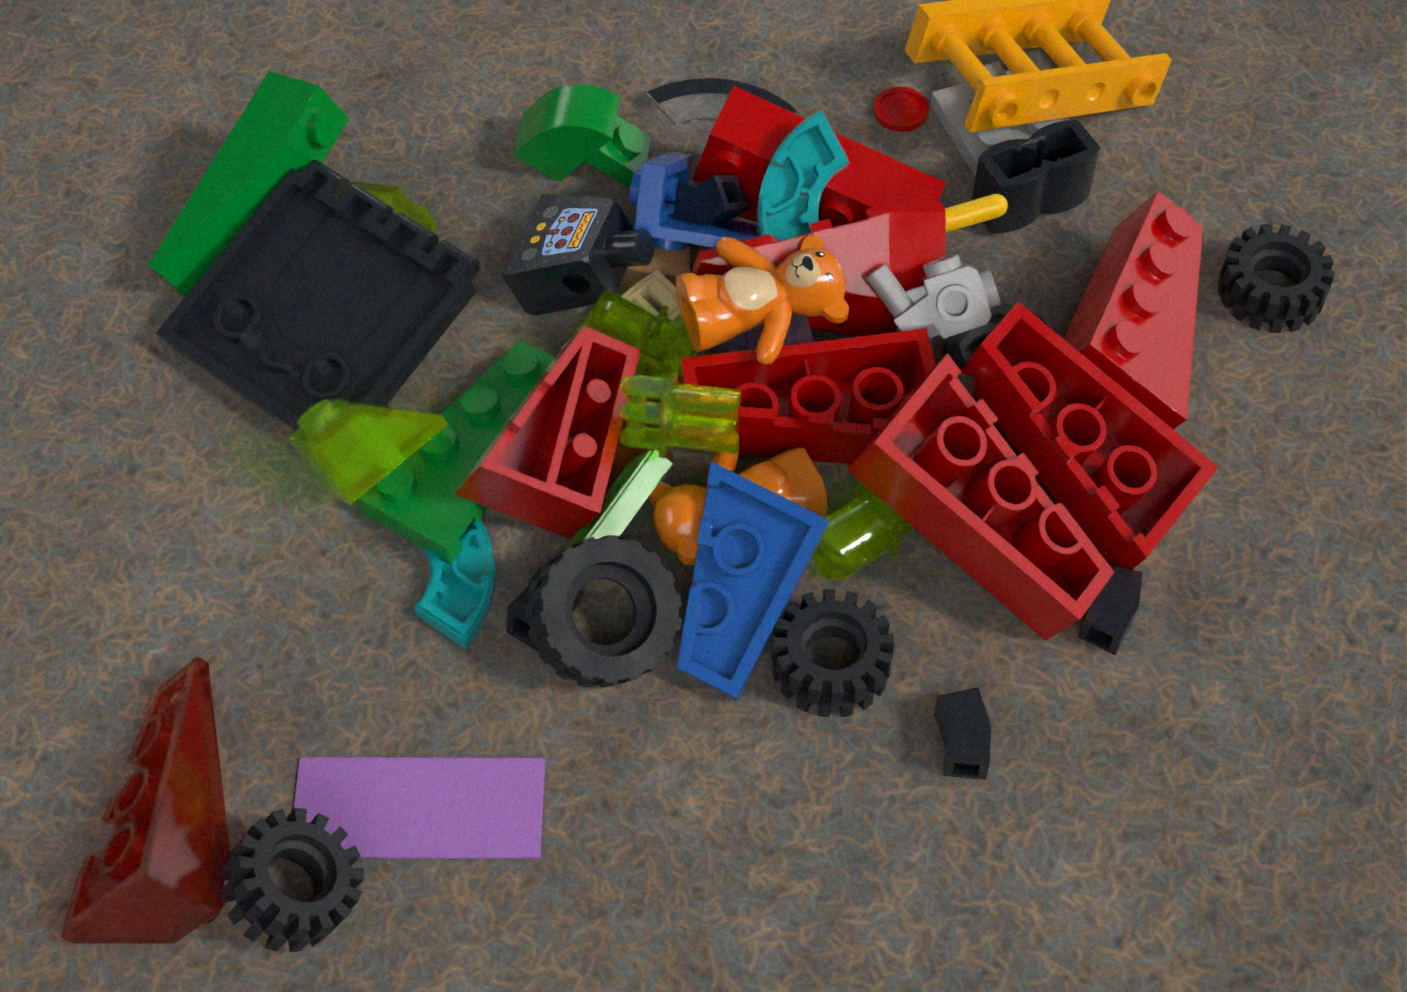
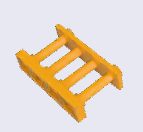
(1029, 95)

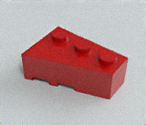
(560, 441)

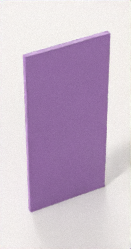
(428, 805)

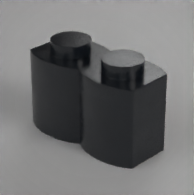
(1038, 173)

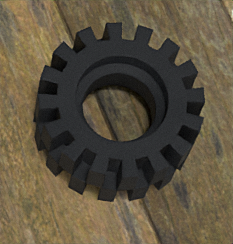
(1270, 302)
(827, 686)
(266, 905)

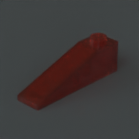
(169, 830)

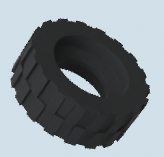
(654, 611)

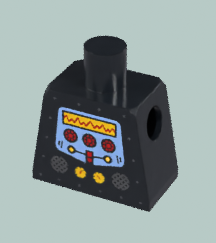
(573, 253)

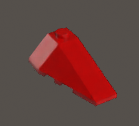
(891, 234)

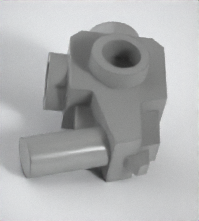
(947, 304)

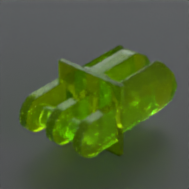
(657, 336)
(687, 415)
(859, 535)

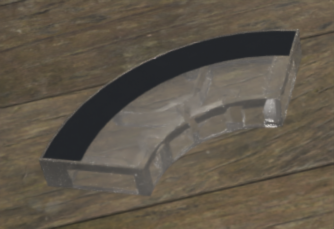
(697, 102)

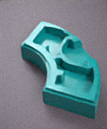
(797, 179)
(463, 592)

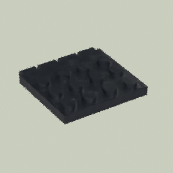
(321, 298)

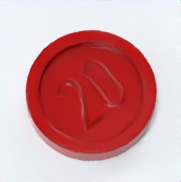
(901, 109)

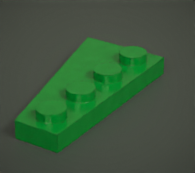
(419, 493)

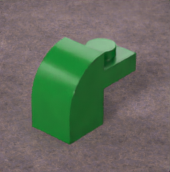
(580, 126)

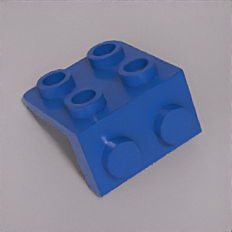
(654, 195)

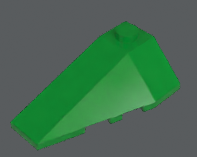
(278, 131)

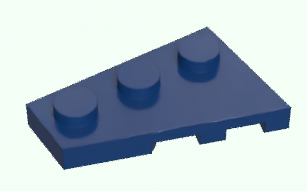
(743, 577)

